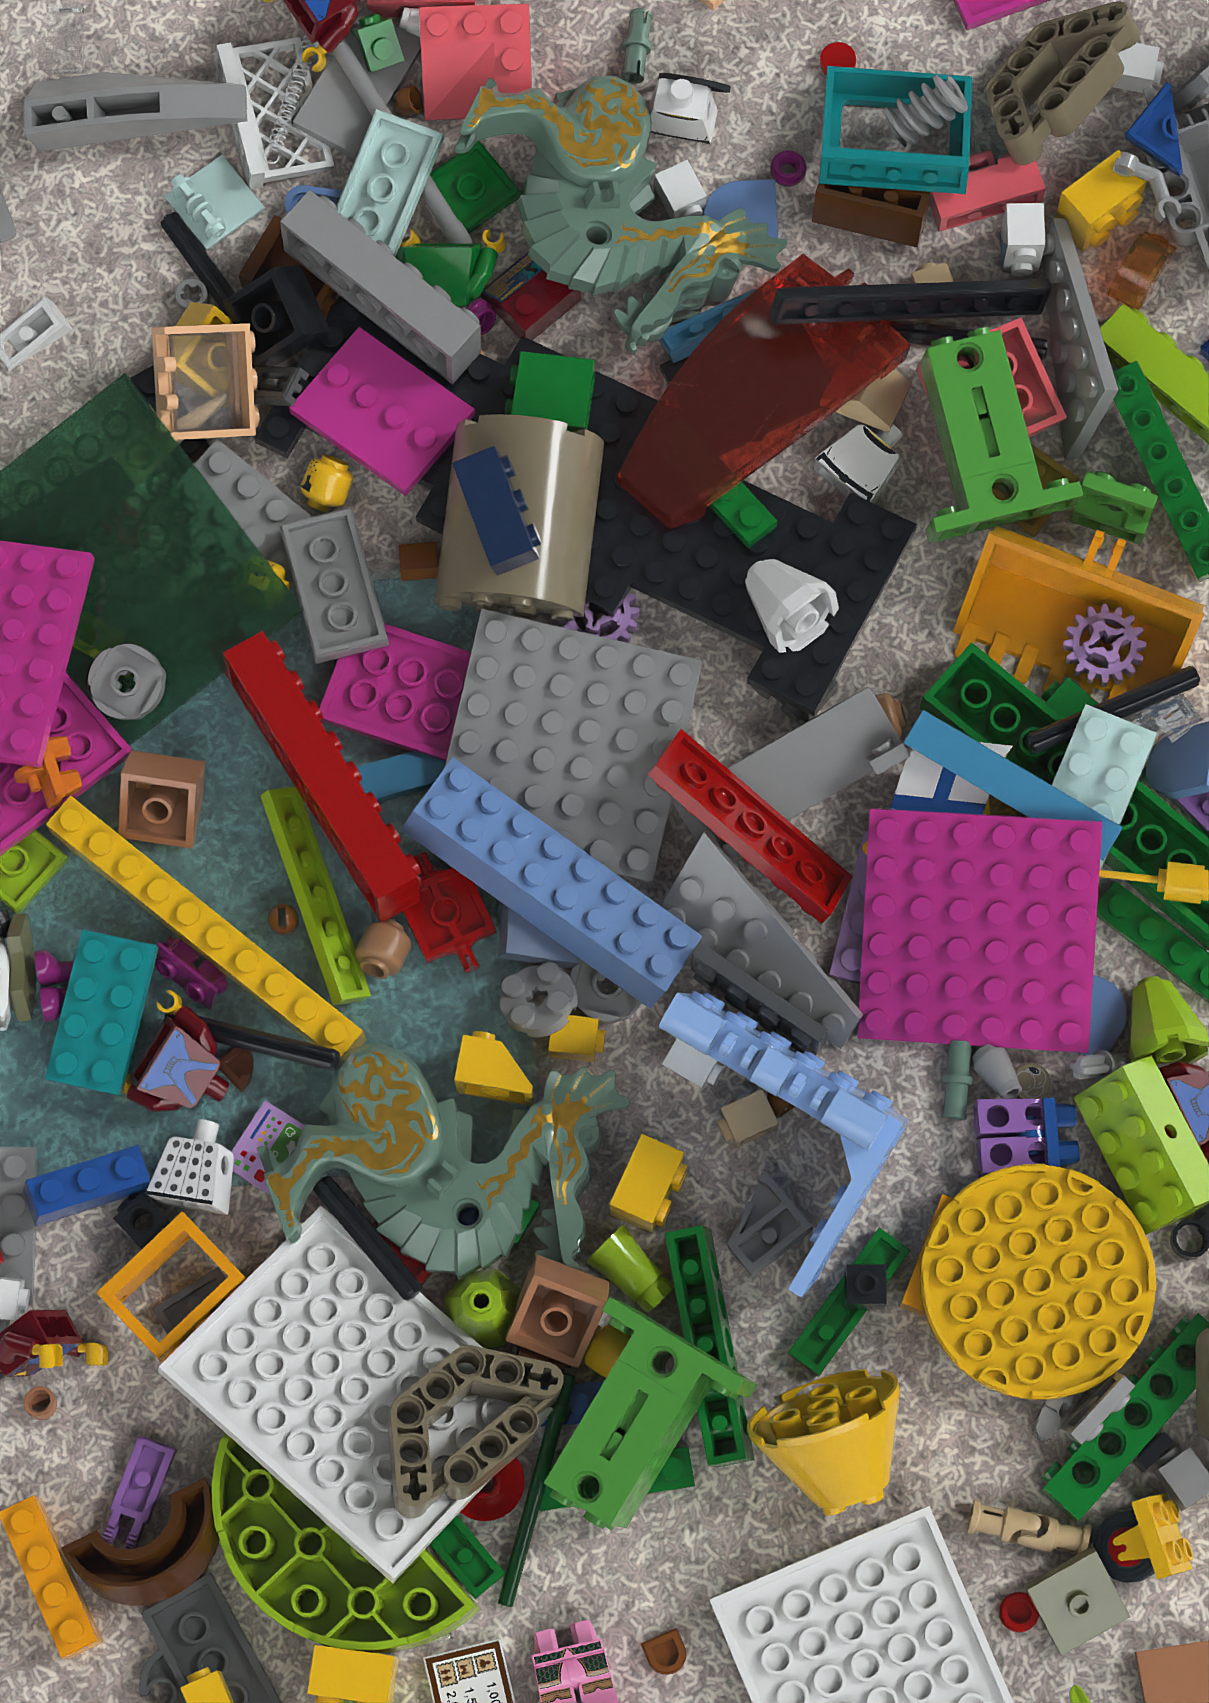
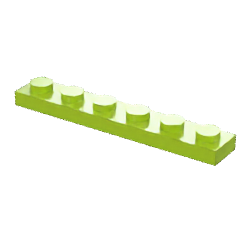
(315, 895)

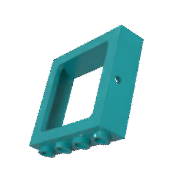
(891, 168)

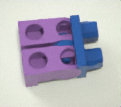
(1027, 1133)

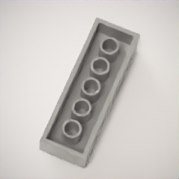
(381, 286)

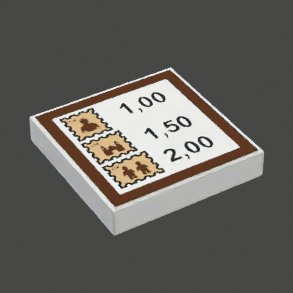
(470, 1675)

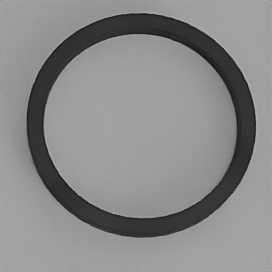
(715, 86)

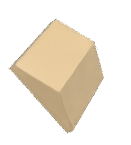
(879, 401)

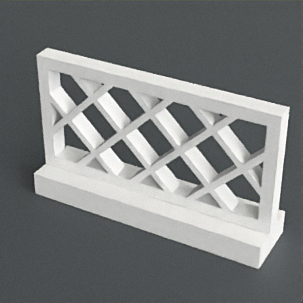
(247, 133)

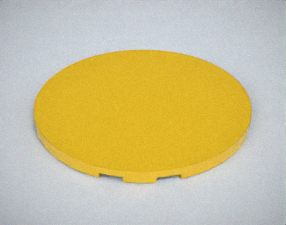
(1038, 1282)

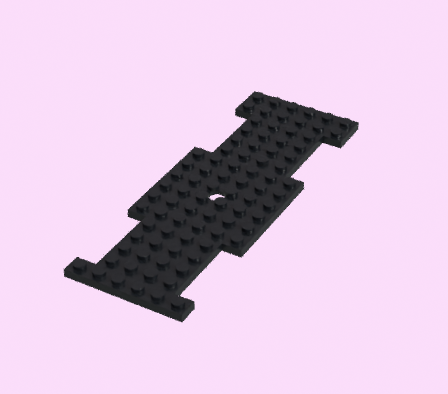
(687, 567)

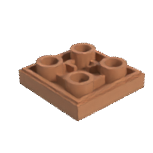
(1175, 1673)

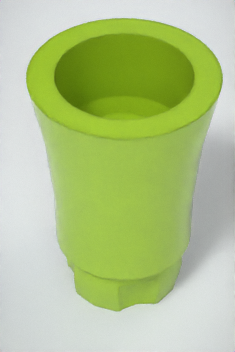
(630, 1270)

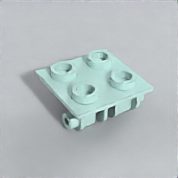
(213, 201)

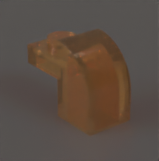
(1141, 269)

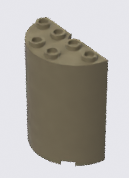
(561, 487)

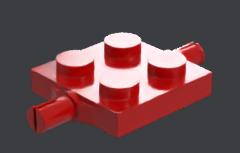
(448, 915)

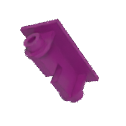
(176, 962)

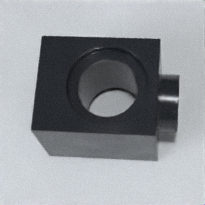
(134, 1207)
(865, 1286)

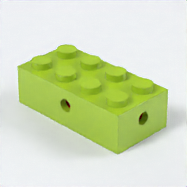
(1147, 1144)

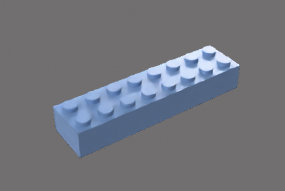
(551, 883)

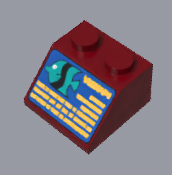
(528, 299)

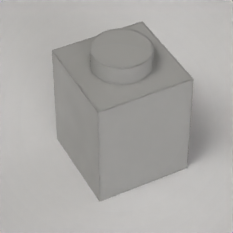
(1183, 1477)

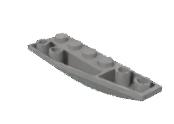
(125, 107)

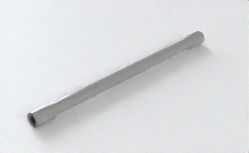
(452, 228)

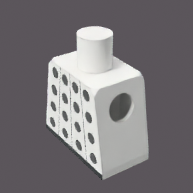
(194, 1172)

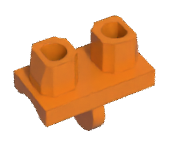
(53, 783)

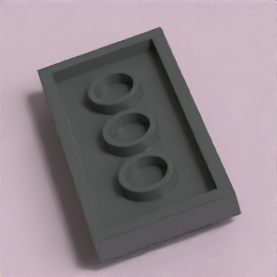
(749, 993)

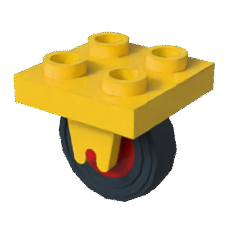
(1143, 1541)

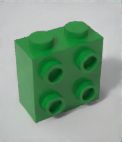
(553, 388)

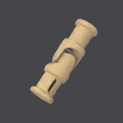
(1022, 1527)

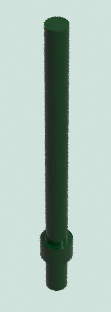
(535, 1493)

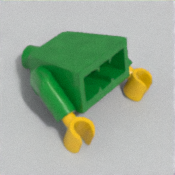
(454, 267)

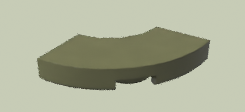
(22, 967)

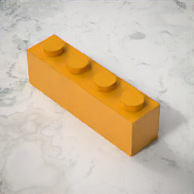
(50, 1577)

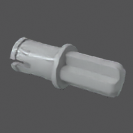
(1098, 1064)

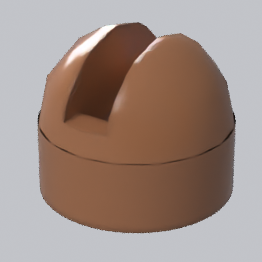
(37, 1397)

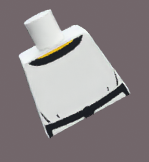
(683, 110)
(860, 462)

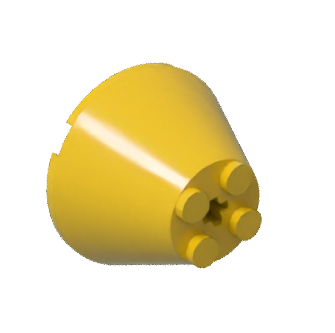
(835, 1438)

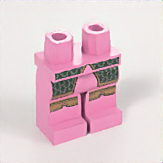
(573, 1667)

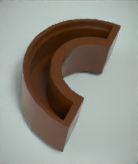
(160, 1567)

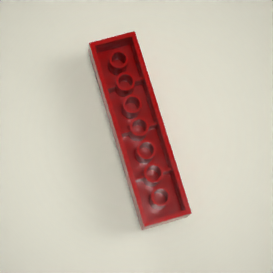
(323, 777)

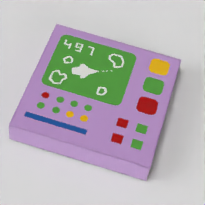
(267, 1128)

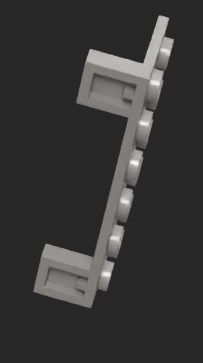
(816, 759)

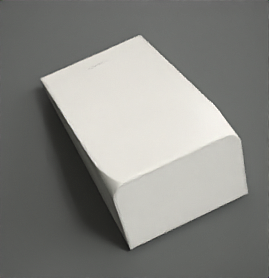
(33, 332)

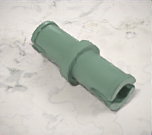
(636, 46)
(957, 1080)

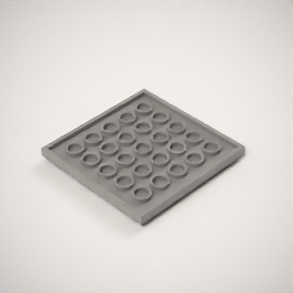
(574, 730)

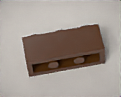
(873, 212)

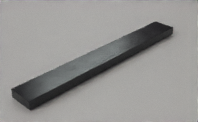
(909, 301)

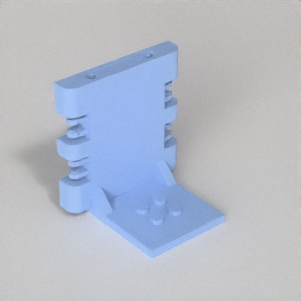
(861, 1118)

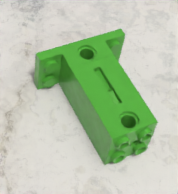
(984, 439)
(636, 1418)

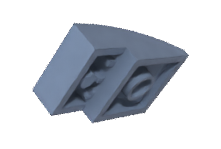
(526, 943)

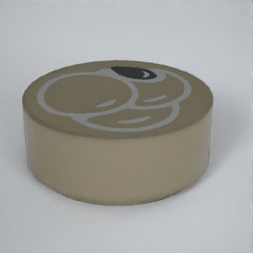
(1033, 1080)

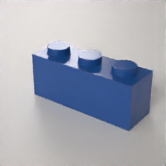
(86, 1185)

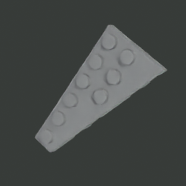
(1078, 350)
(754, 937)

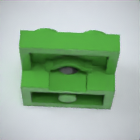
(1134, 500)

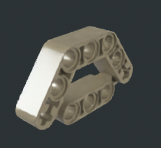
(1086, 55)
(528, 1404)

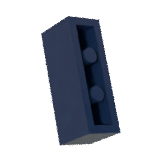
(497, 510)

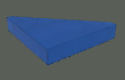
(1157, 132)

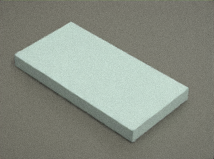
(389, 177)

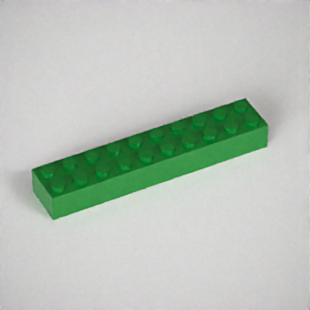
(998, 709)

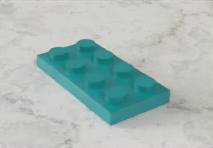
(101, 1013)

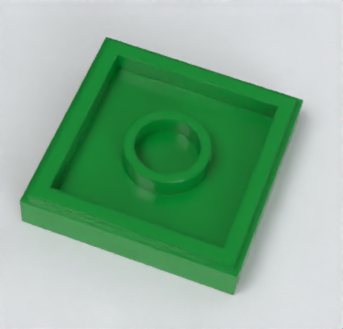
(475, 186)

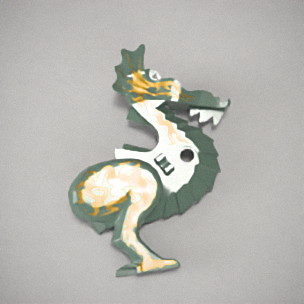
(586, 202)
(418, 1166)

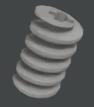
(926, 110)

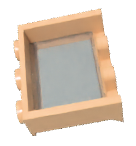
(205, 380)

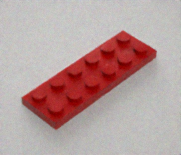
(750, 826)

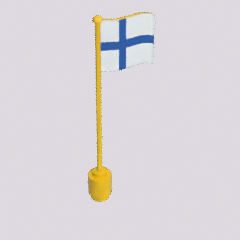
(933, 788)

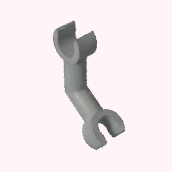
(1129, 165)

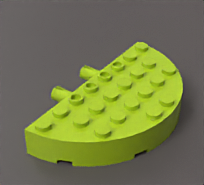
(316, 1579)

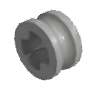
(193, 285)

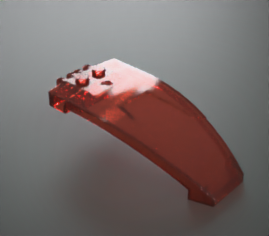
(752, 396)

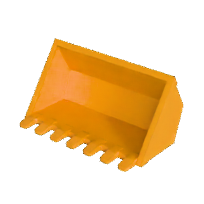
(1031, 593)

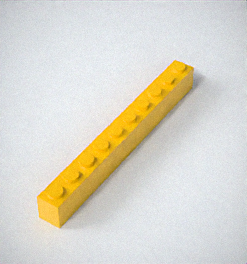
(203, 929)

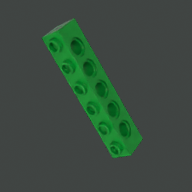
(1164, 465)
(707, 1327)
(1078, 1498)

